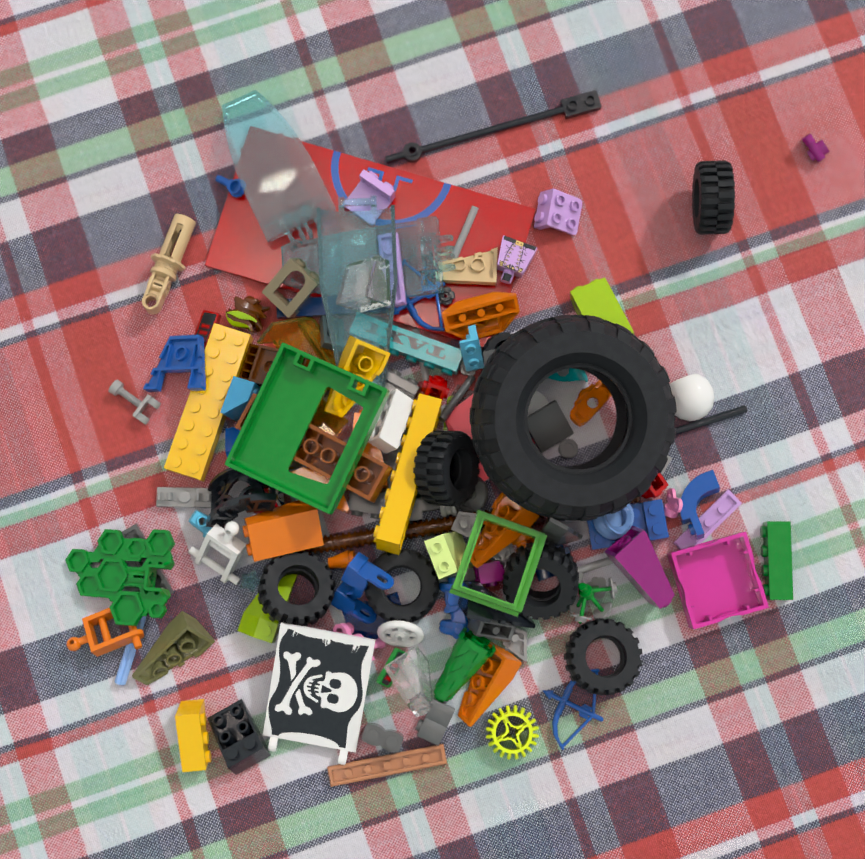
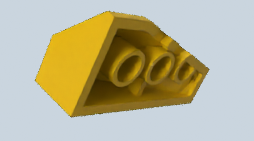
(362, 360)

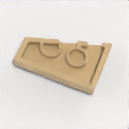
(474, 269)

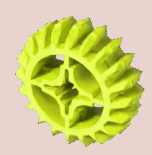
(503, 736)

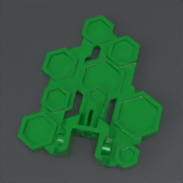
(114, 574)

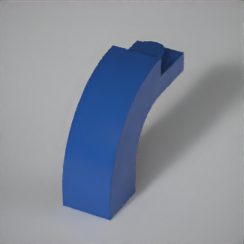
(699, 488)

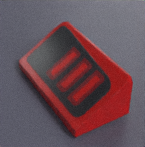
(206, 324)

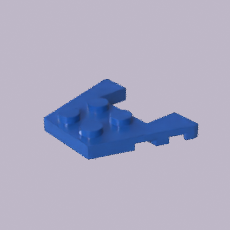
(181, 355)

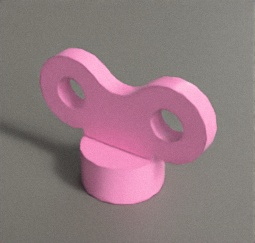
(674, 504)

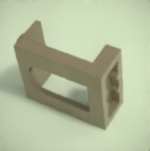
(291, 308)

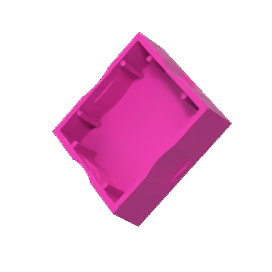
(717, 580)

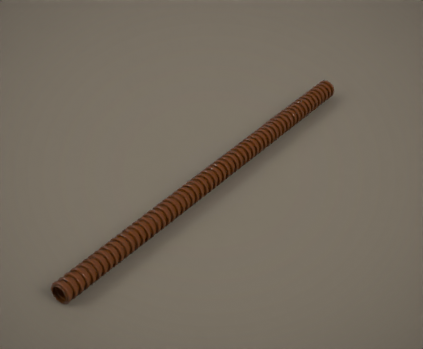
(413, 530)

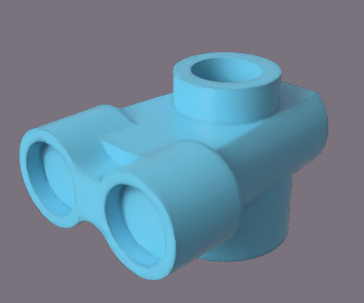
(194, 520)

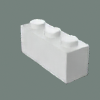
(392, 422)

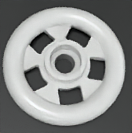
(400, 634)

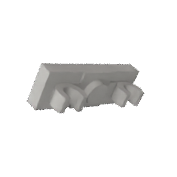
(183, 497)

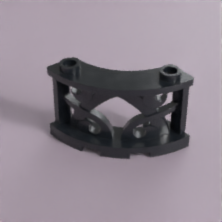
(226, 508)

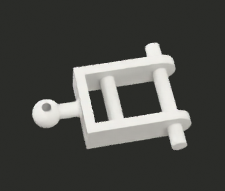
(227, 544)

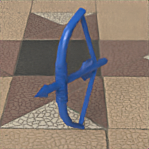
(412, 310)
(584, 710)

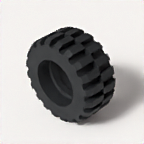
(713, 197)
(446, 468)
(301, 565)
(428, 587)
(543, 603)
(629, 657)

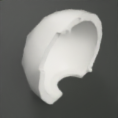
(693, 397)

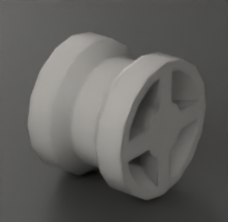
(449, 510)
(505, 553)

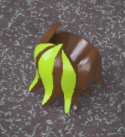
(247, 314)

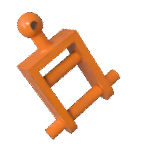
(109, 644)

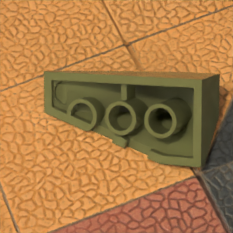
(177, 643)

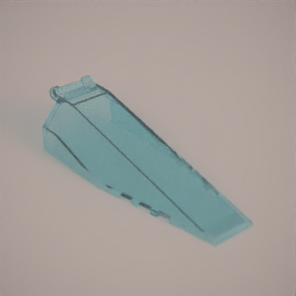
(341, 241)

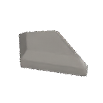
(464, 523)
(518, 644)

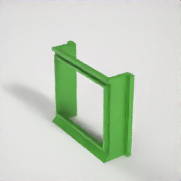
(528, 574)

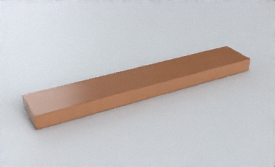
(387, 765)

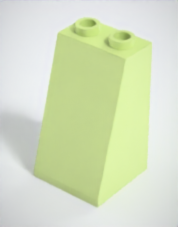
(446, 553)

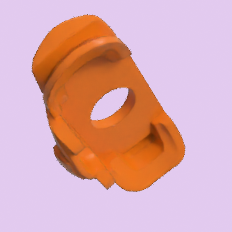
(581, 412)

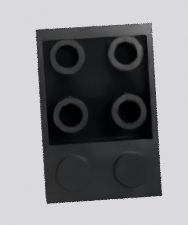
(238, 737)

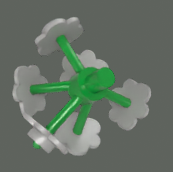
(588, 591)

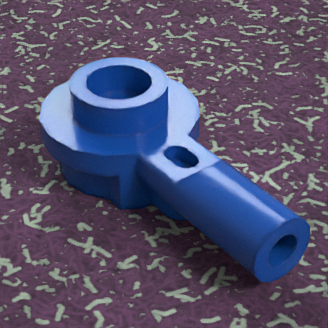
(234, 186)

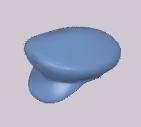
(615, 525)

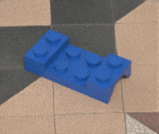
(647, 516)

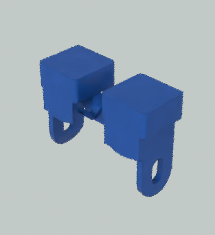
(354, 585)

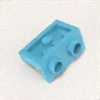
(471, 350)

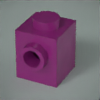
(489, 573)

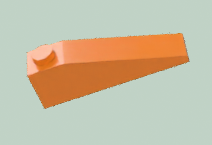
(496, 538)
(488, 684)

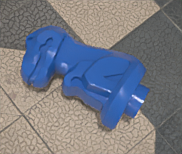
(458, 619)

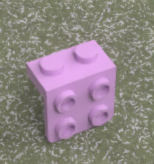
(372, 186)
(558, 211)

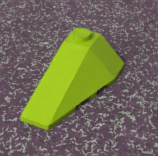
(257, 623)

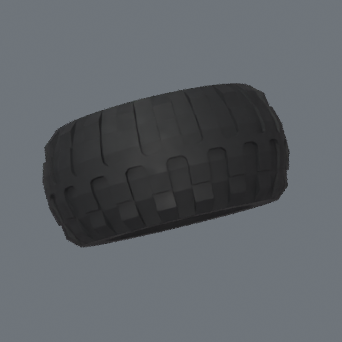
(642, 417)

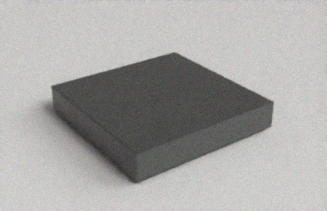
(548, 426)

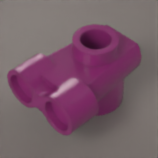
(816, 150)

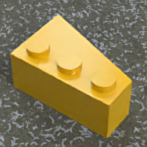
(192, 735)

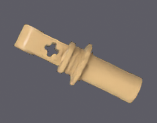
(168, 265)

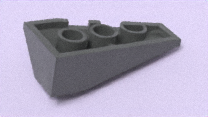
(559, 533)

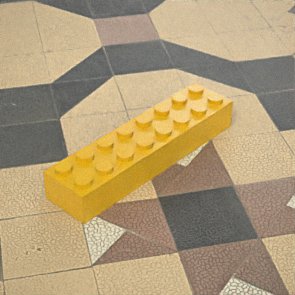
(201, 418)
(403, 491)

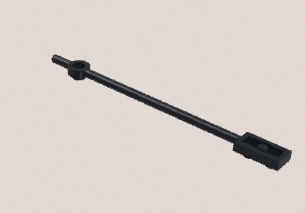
(570, 106)

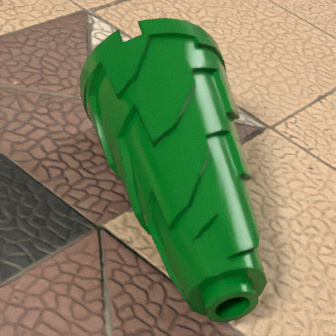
(465, 660)

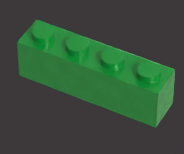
(777, 560)

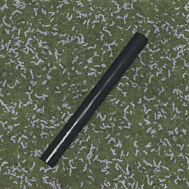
(711, 419)

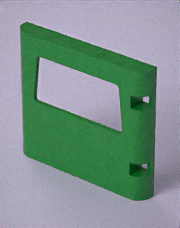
(283, 417)

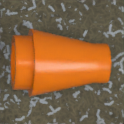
(341, 560)

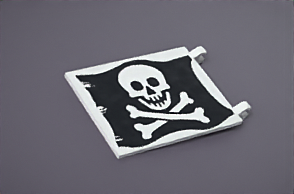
(318, 688)

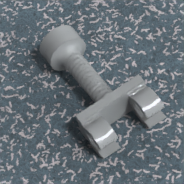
(117, 388)

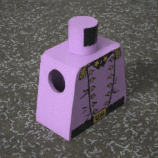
(514, 258)

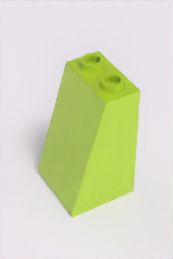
(599, 301)

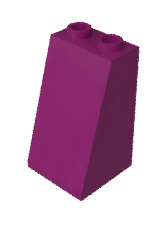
(641, 566)

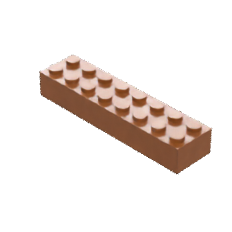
(322, 452)

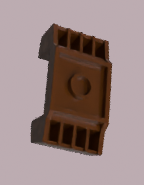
(258, 362)

